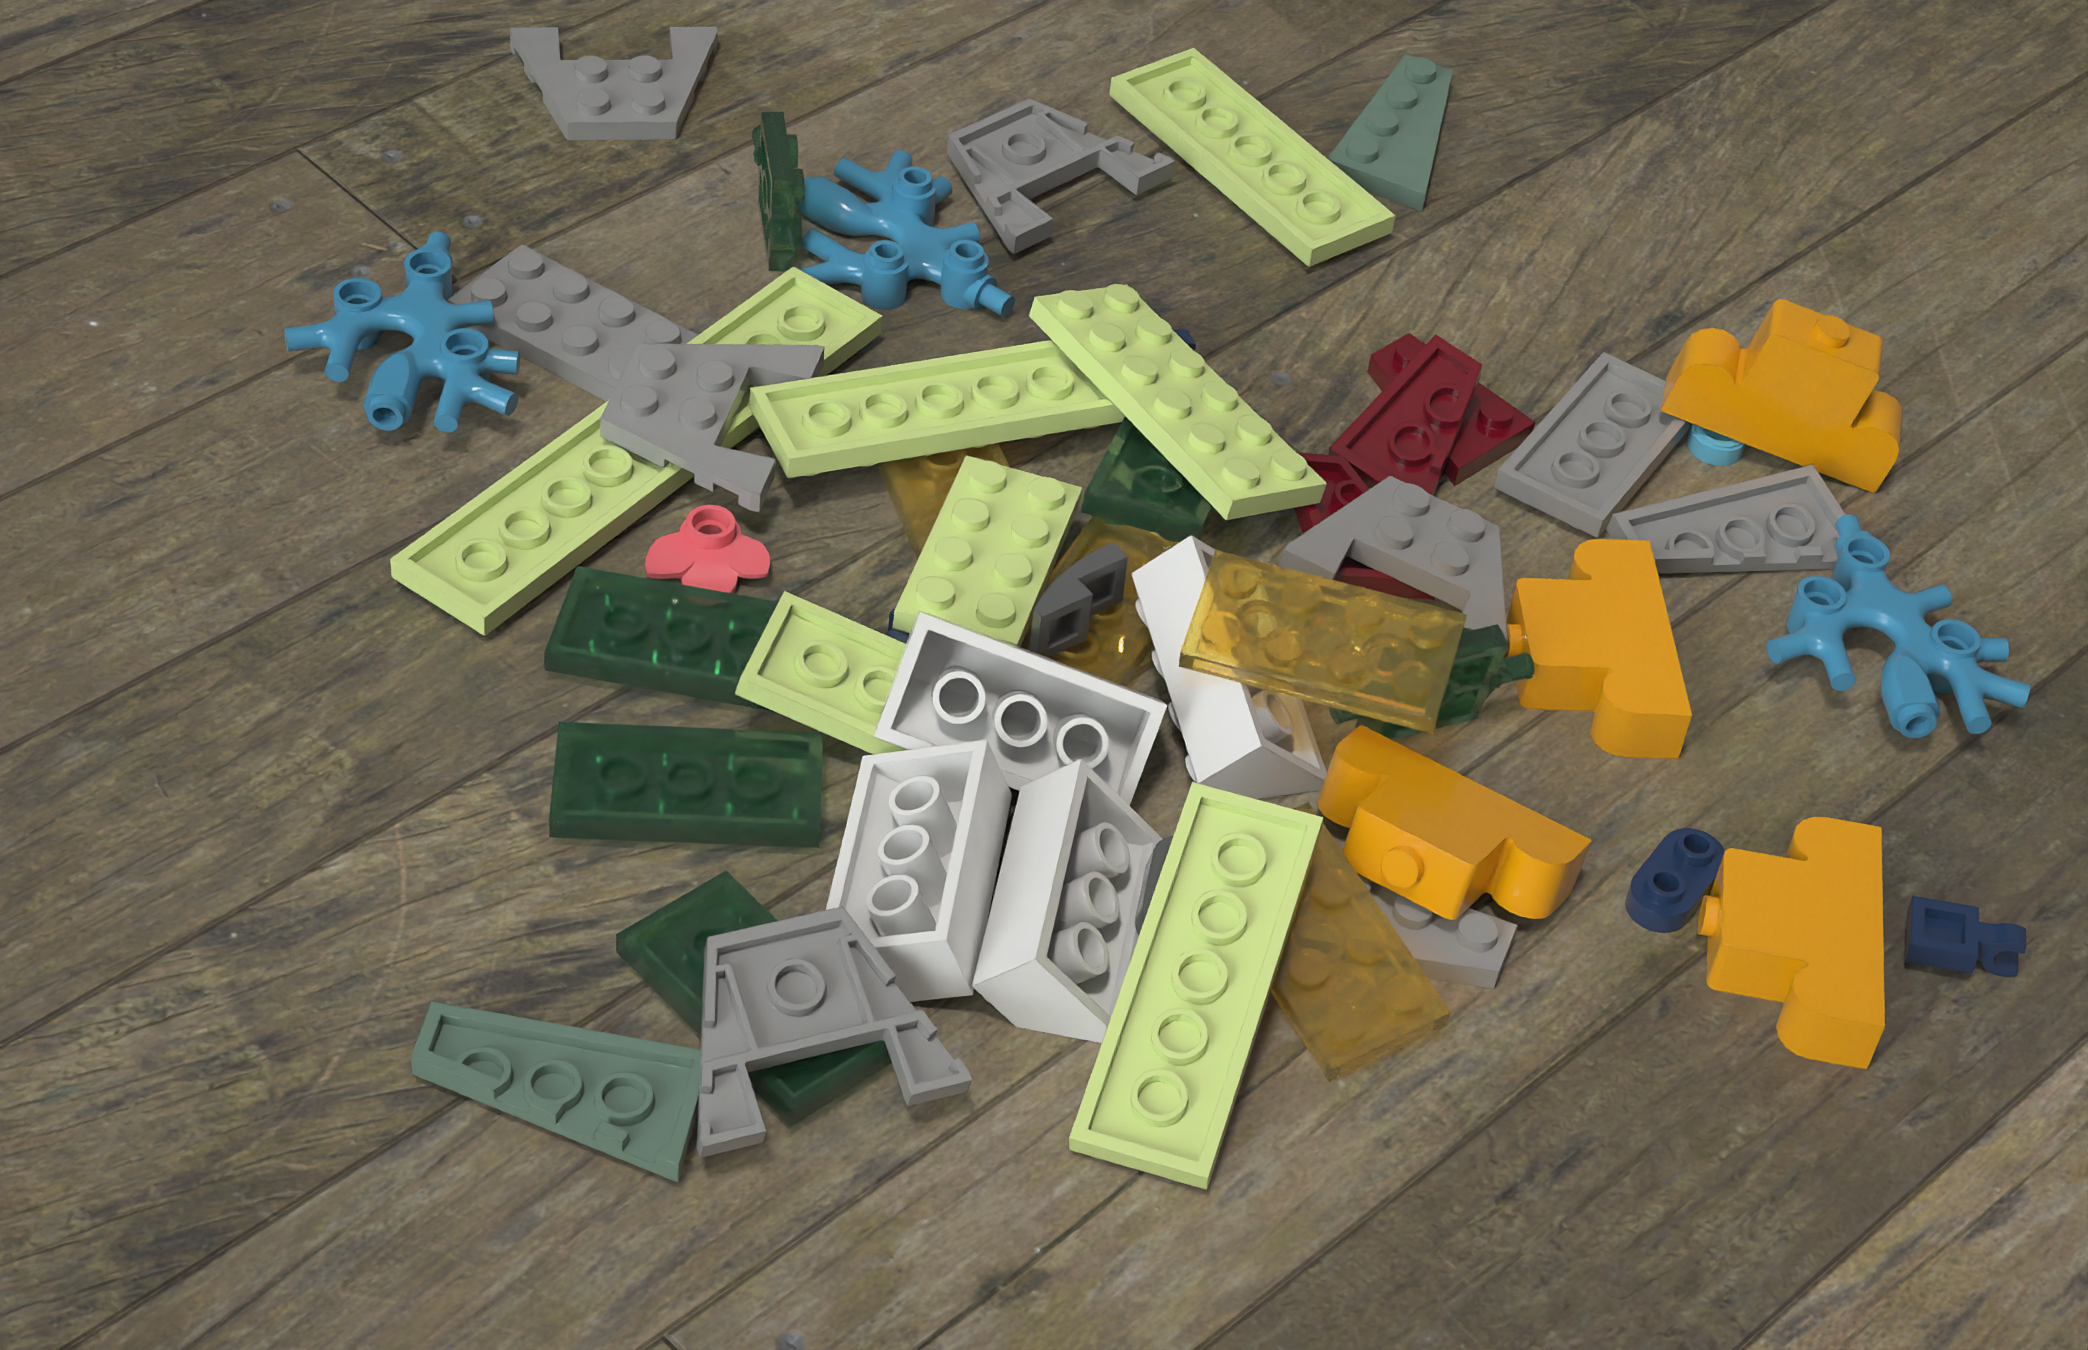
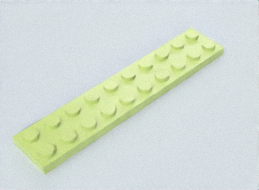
(587, 489)

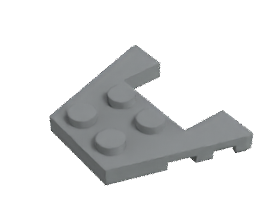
(617, 97)
(1033, 150)
(683, 398)
(1415, 541)
(796, 995)

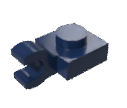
(1954, 939)

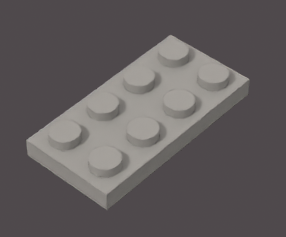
(565, 320)
(1594, 446)

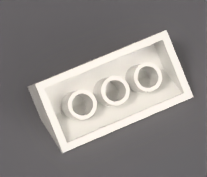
(1029, 708)
(1233, 731)
(924, 861)
(1065, 905)

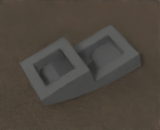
(1076, 595)

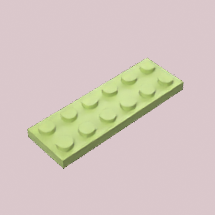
(1252, 156)
(1178, 401)
(927, 408)
(1197, 986)

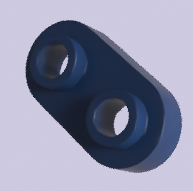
(1684, 871)

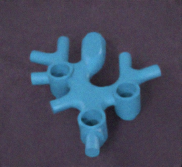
(906, 217)
(440, 347)
(1923, 656)

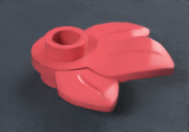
(708, 552)

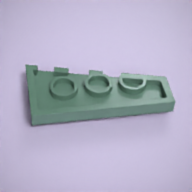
(1397, 133)
(585, 1084)

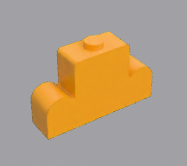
(1793, 393)
(1604, 648)
(1443, 833)
(1805, 937)

